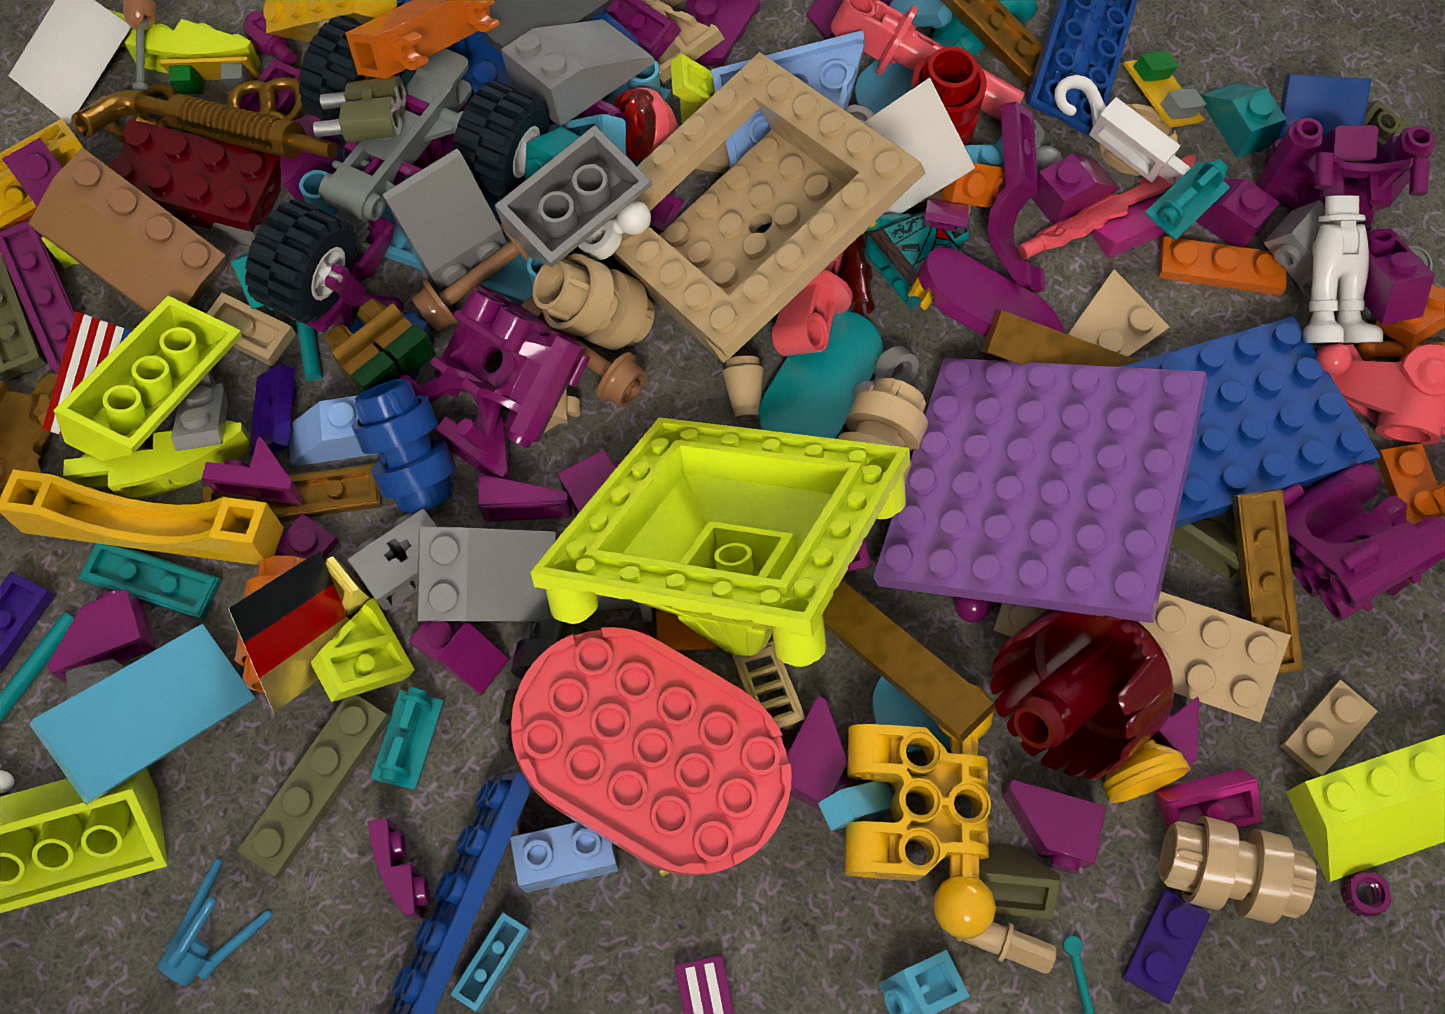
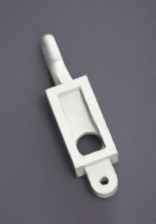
(1125, 132)

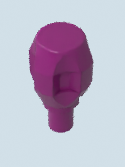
(273, 45)

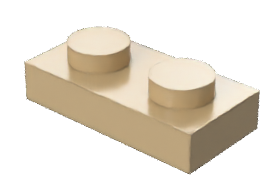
(262, 334)
(1328, 729)

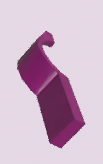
(1021, 186)

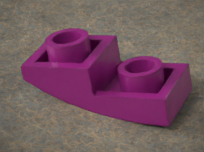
(403, 882)

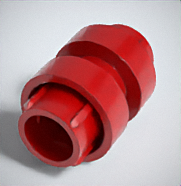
(959, 85)

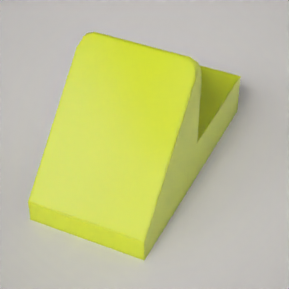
(691, 84)

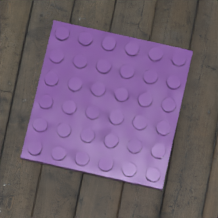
(1046, 486)

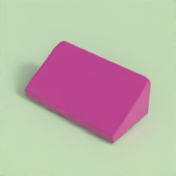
(1128, 230)
(1223, 796)

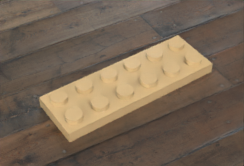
(1208, 652)

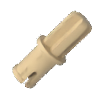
(1015, 946)

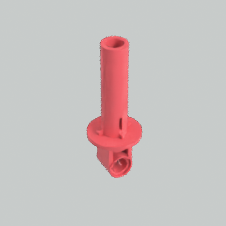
(894, 39)
(807, 318)

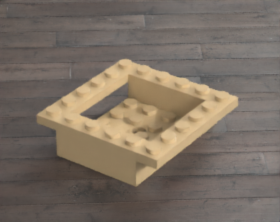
(811, 176)

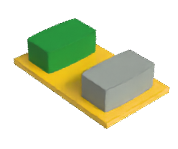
(188, 74)
(1155, 79)

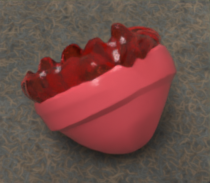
(649, 118)

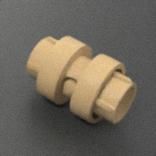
(593, 302)
(888, 416)
(1258, 873)

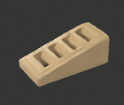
(787, 721)

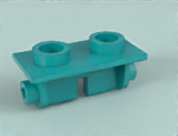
(1189, 197)
(407, 739)

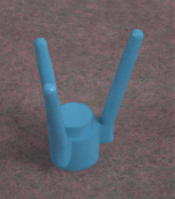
(186, 953)

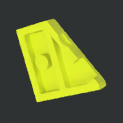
(362, 656)

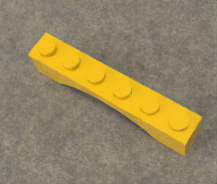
(212, 530)

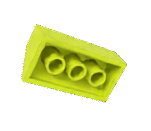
(143, 380)
(1374, 809)
(63, 846)

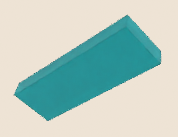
(151, 580)

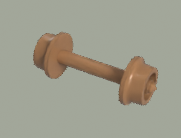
(436, 306)
(620, 380)

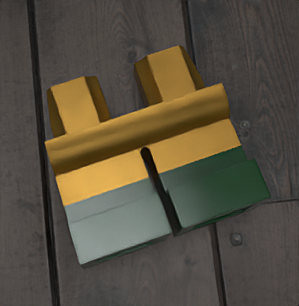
(379, 347)

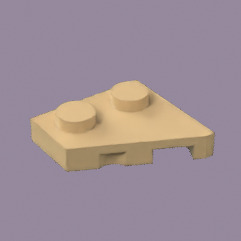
(692, 41)

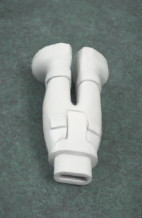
(1340, 274)

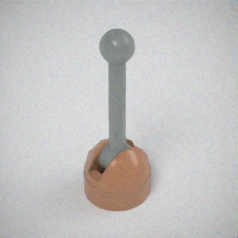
(140, 16)

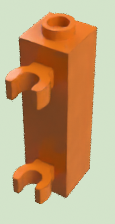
(414, 33)

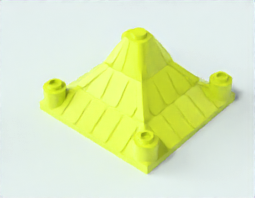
(727, 532)

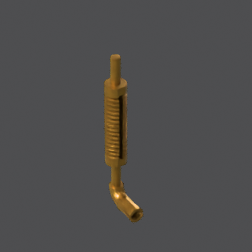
(207, 120)

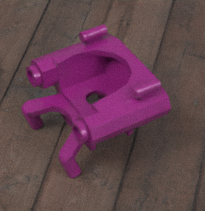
(1303, 176)
(532, 374)
(1328, 521)

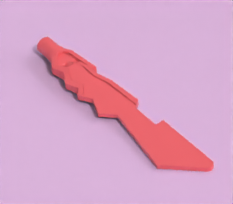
(1095, 215)

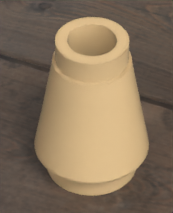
(744, 386)

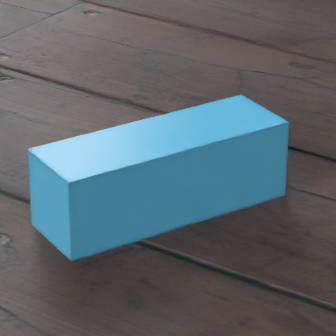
(856, 804)
(490, 962)

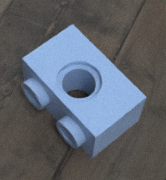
(561, 856)

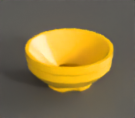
(1145, 772)

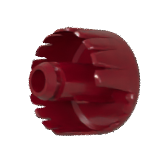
(1082, 690)

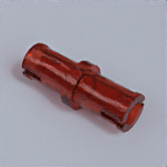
(857, 275)

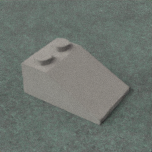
(572, 65)
(445, 219)
(480, 574)

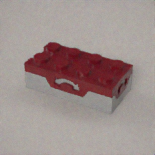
(202, 180)

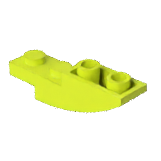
(187, 42)
(156, 469)

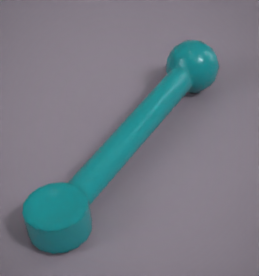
(1073, 947)

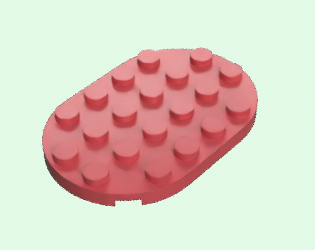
(651, 751)

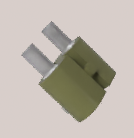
(367, 110)

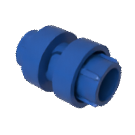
(410, 463)

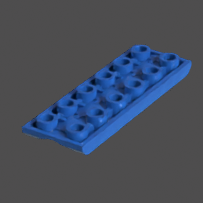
(1082, 41)
(460, 895)

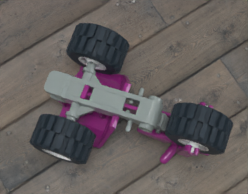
(315, 260)

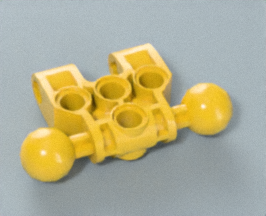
(877, 849)

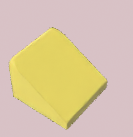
(348, 588)

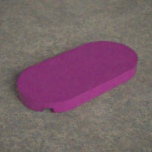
(973, 292)

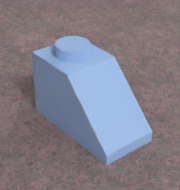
(325, 433)

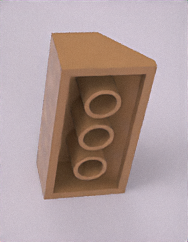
(125, 235)

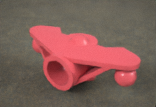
(1397, 397)

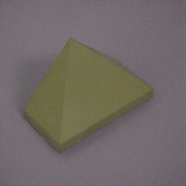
(1210, 545)
(1019, 883)

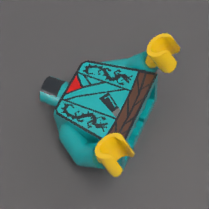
(900, 245)

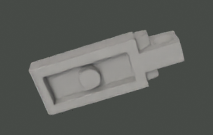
(201, 416)

